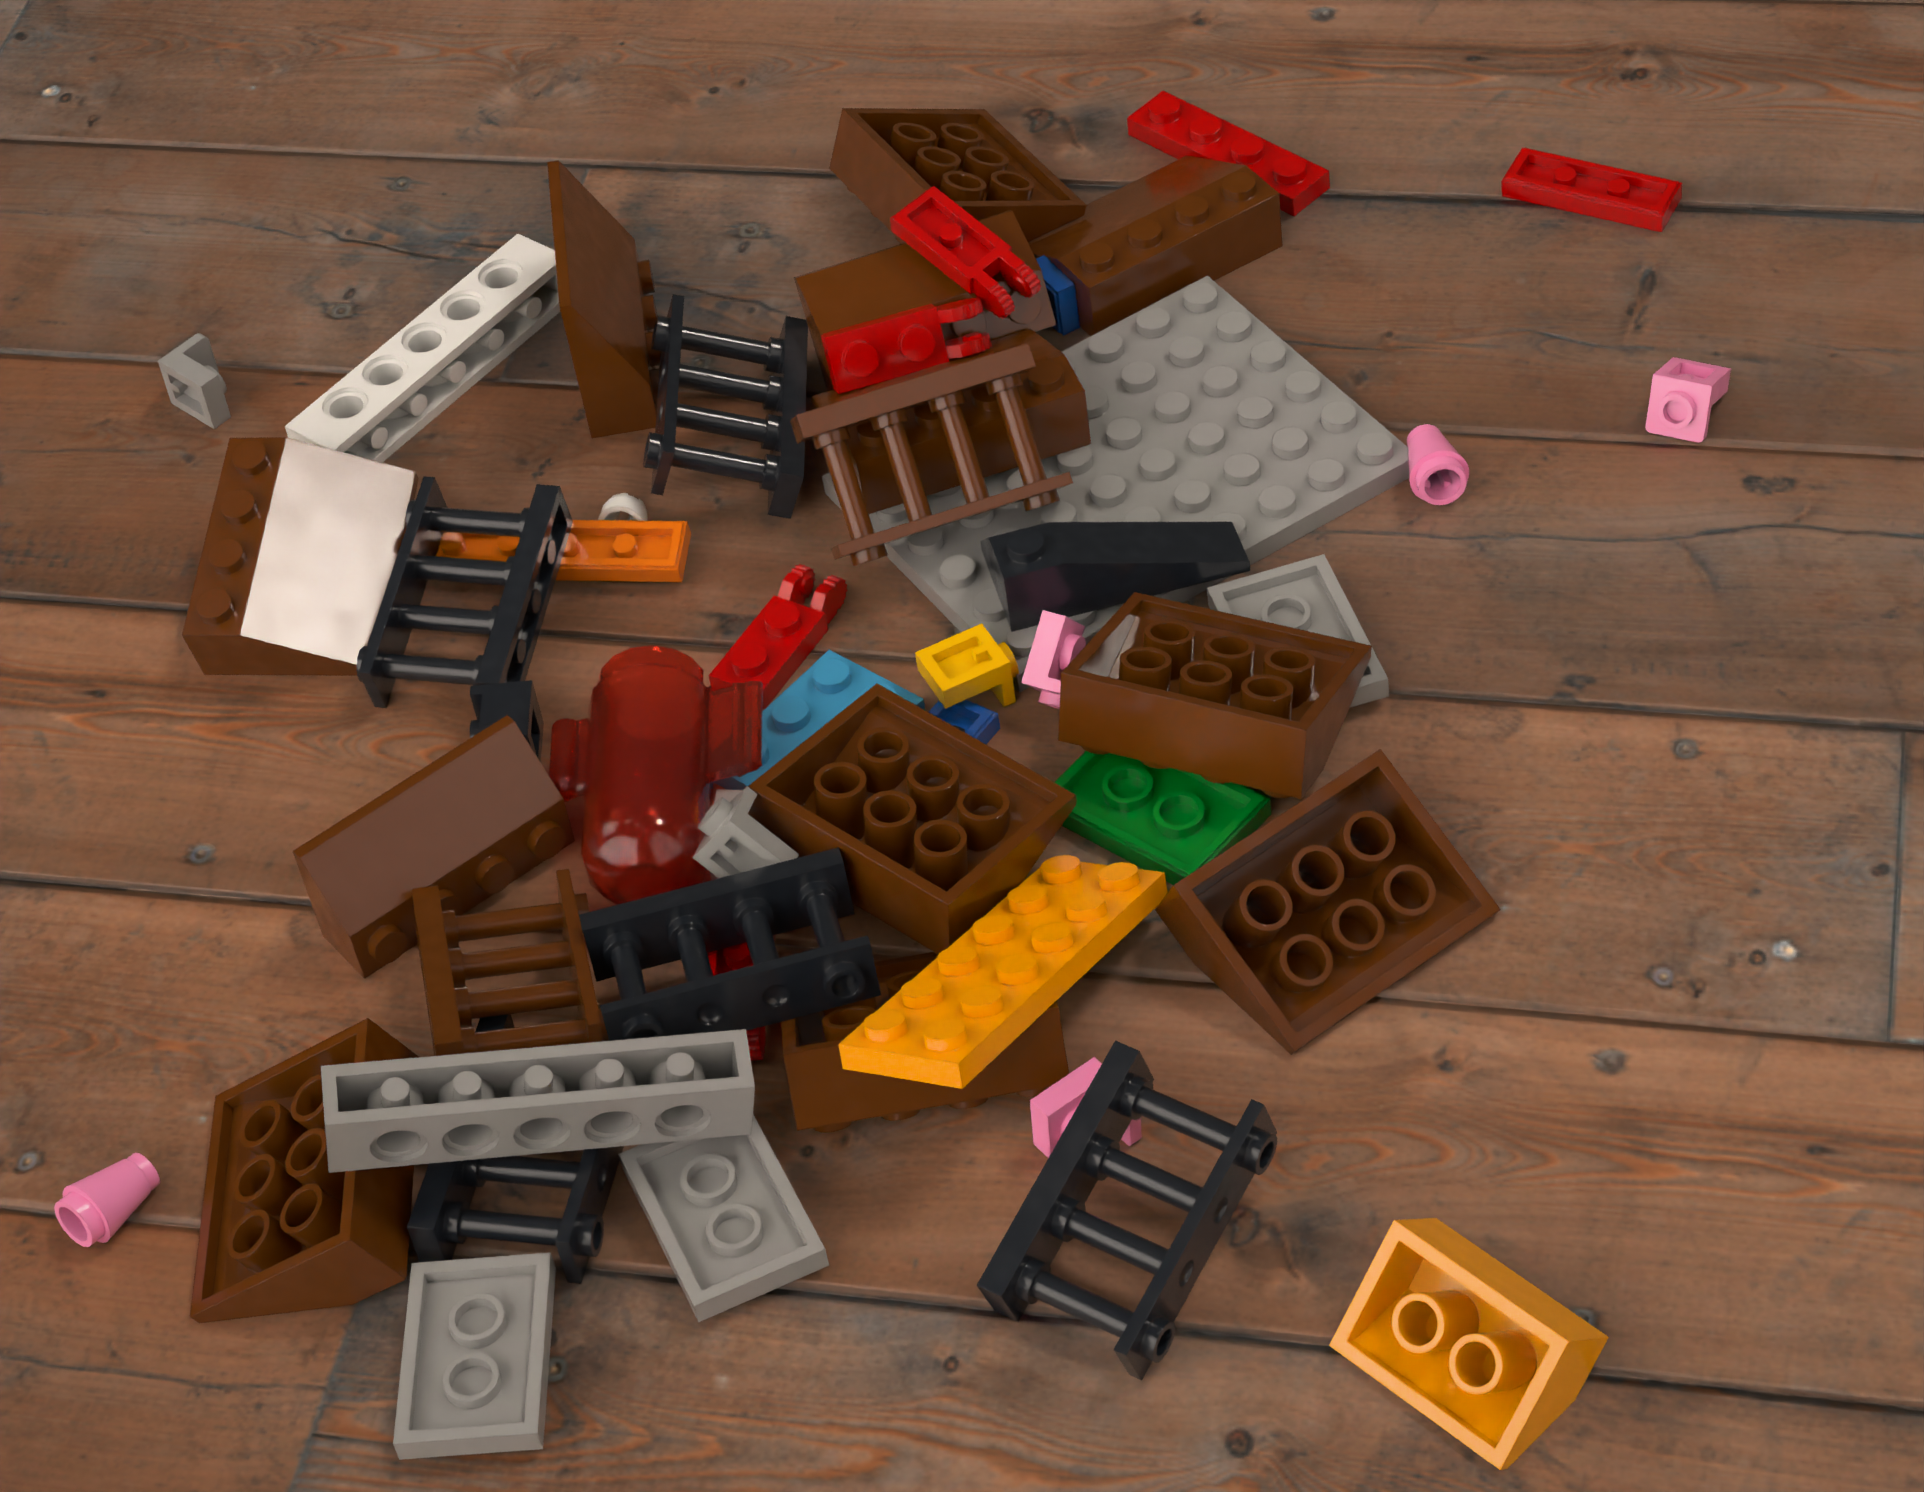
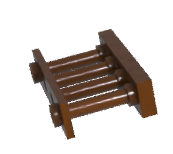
(887, 413)
(447, 968)

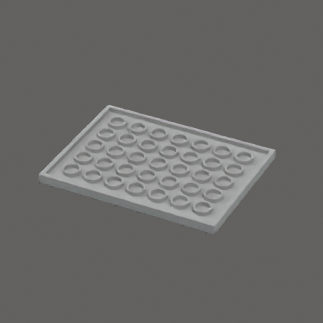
(1187, 423)

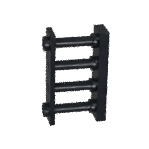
(782, 394)
(510, 625)
(724, 914)
(1091, 1152)
(444, 1199)

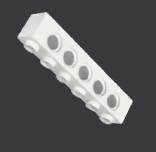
(436, 355)

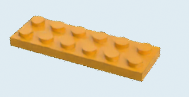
(1003, 972)

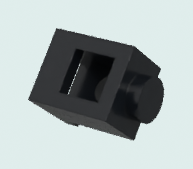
(512, 699)

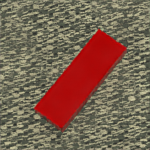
(1592, 189)

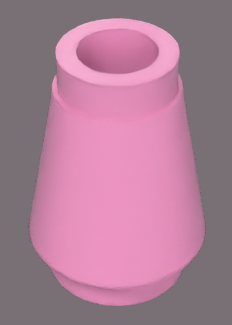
(1435, 466)
(105, 1200)

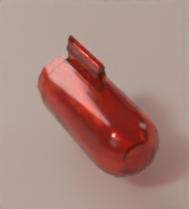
(651, 767)

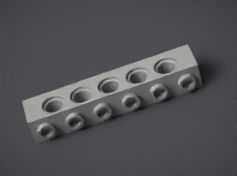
(537, 1100)

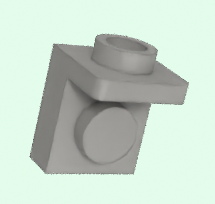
(195, 381)
(736, 840)

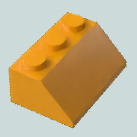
(1466, 1340)

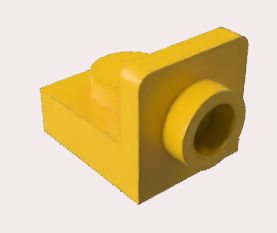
(968, 666)

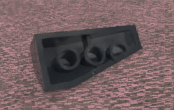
(1101, 564)

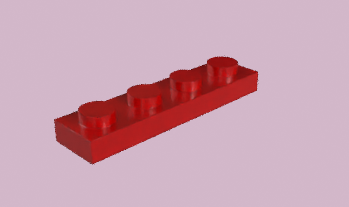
(1191, 131)

